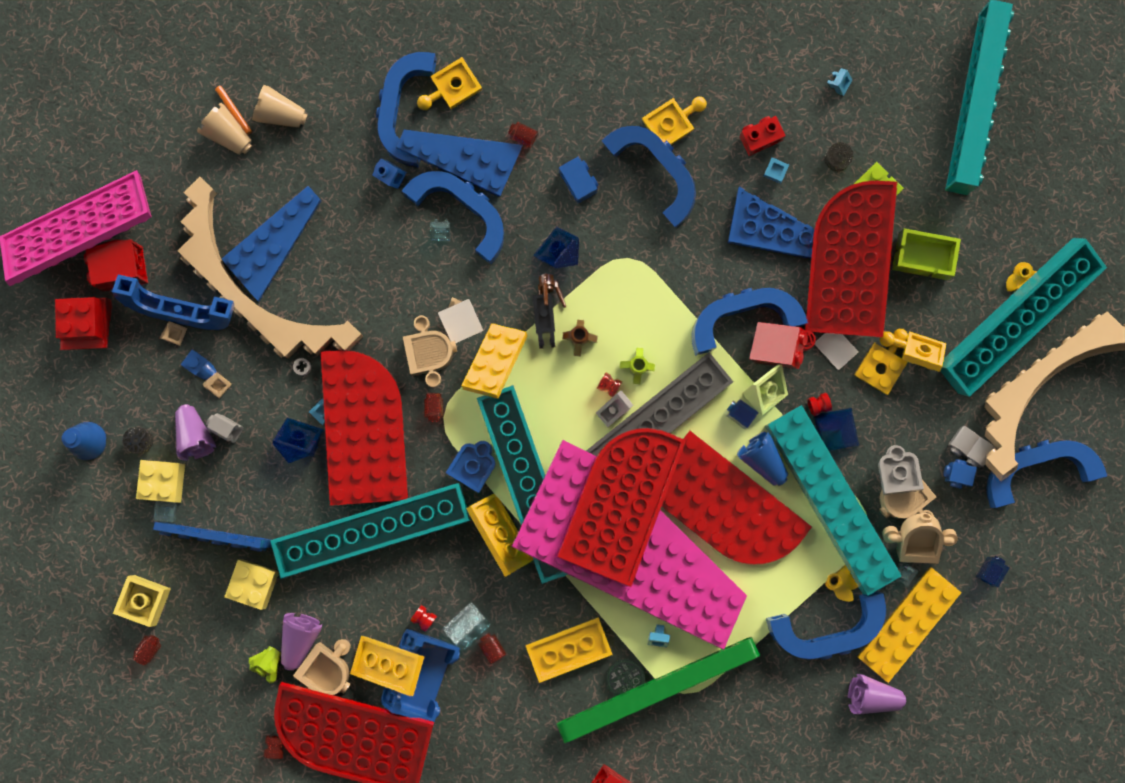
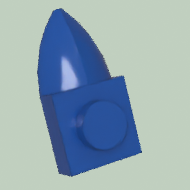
(198, 365)

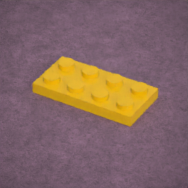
(494, 361)
(498, 533)
(568, 649)
(387, 665)

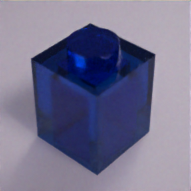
(741, 413)
(993, 571)

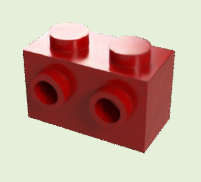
(762, 135)

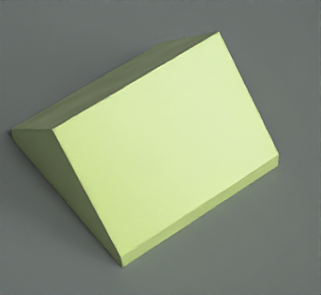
(767, 390)

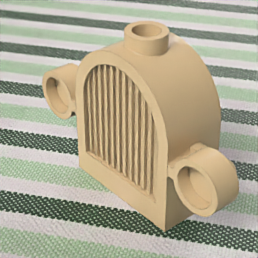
(428, 351)
(906, 504)
(920, 539)
(325, 669)

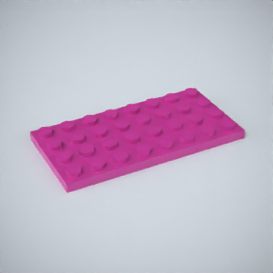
(74, 228)

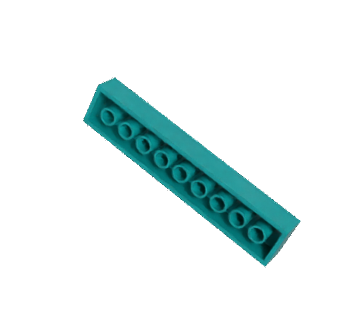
(979, 97)
(1022, 316)
(516, 457)
(833, 501)
(370, 530)

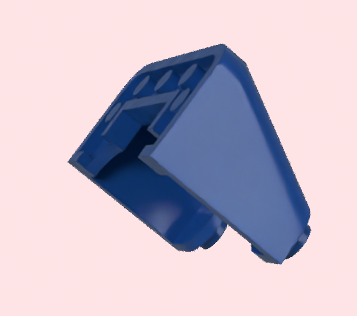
(436, 658)

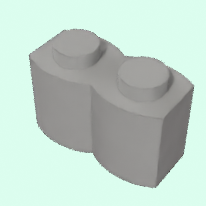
(224, 427)
(970, 446)

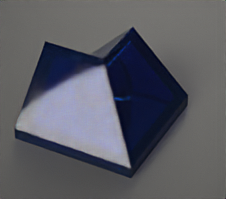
(559, 249)
(837, 429)
(297, 440)

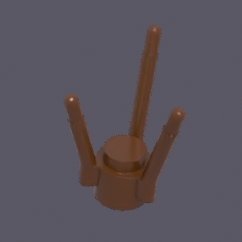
(546, 286)

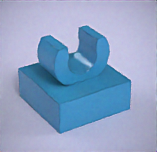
(841, 82)
(776, 170)
(318, 411)
(658, 638)

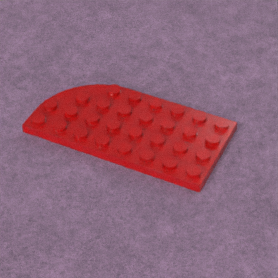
(852, 261)
(362, 430)
(621, 503)
(730, 507)
(351, 737)

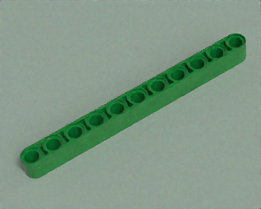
(657, 689)

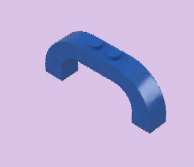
(405, 68)
(635, 135)
(436, 181)
(134, 296)
(775, 299)
(1085, 459)
(842, 642)

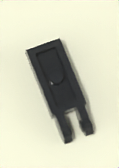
(544, 319)

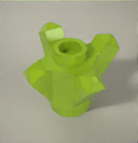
(637, 365)
(266, 663)

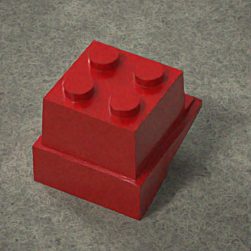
(82, 322)

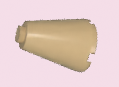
(278, 109)
(225, 130)

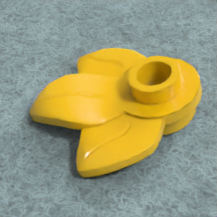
(1017, 279)
(844, 584)

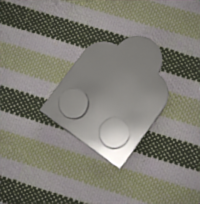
(899, 472)

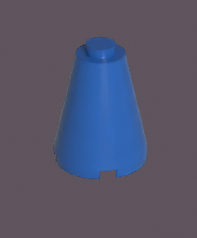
(85, 440)
(764, 458)

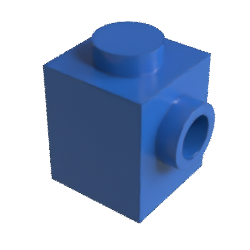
(389, 173)
(959, 474)

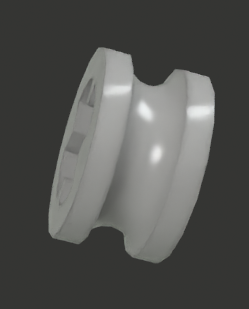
(306, 370)

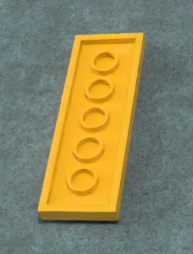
(909, 624)

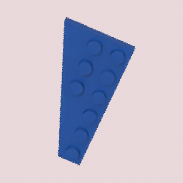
(472, 160)
(768, 227)
(265, 250)
(217, 537)

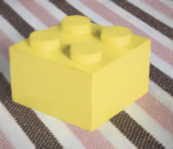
(160, 481)
(251, 584)
(141, 601)

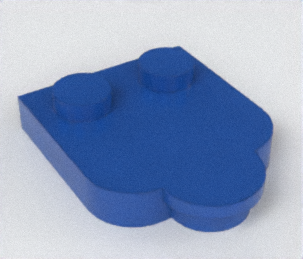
(473, 465)

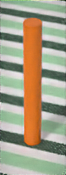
(233, 110)

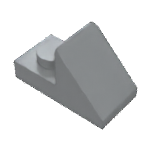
(614, 409)

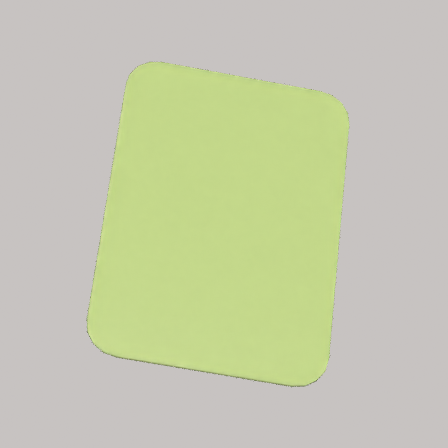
(560, 398)

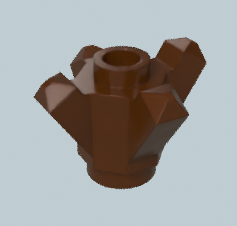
(579, 336)

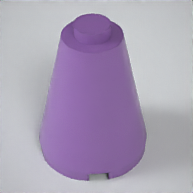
(191, 434)
(297, 639)
(873, 696)

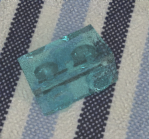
(466, 626)

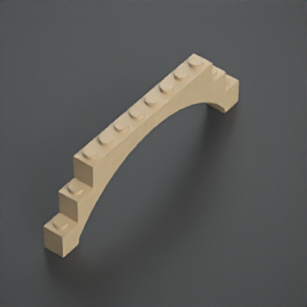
(205, 258)
(1008, 404)

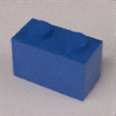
(578, 179)

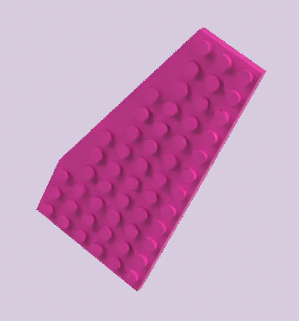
(673, 577)

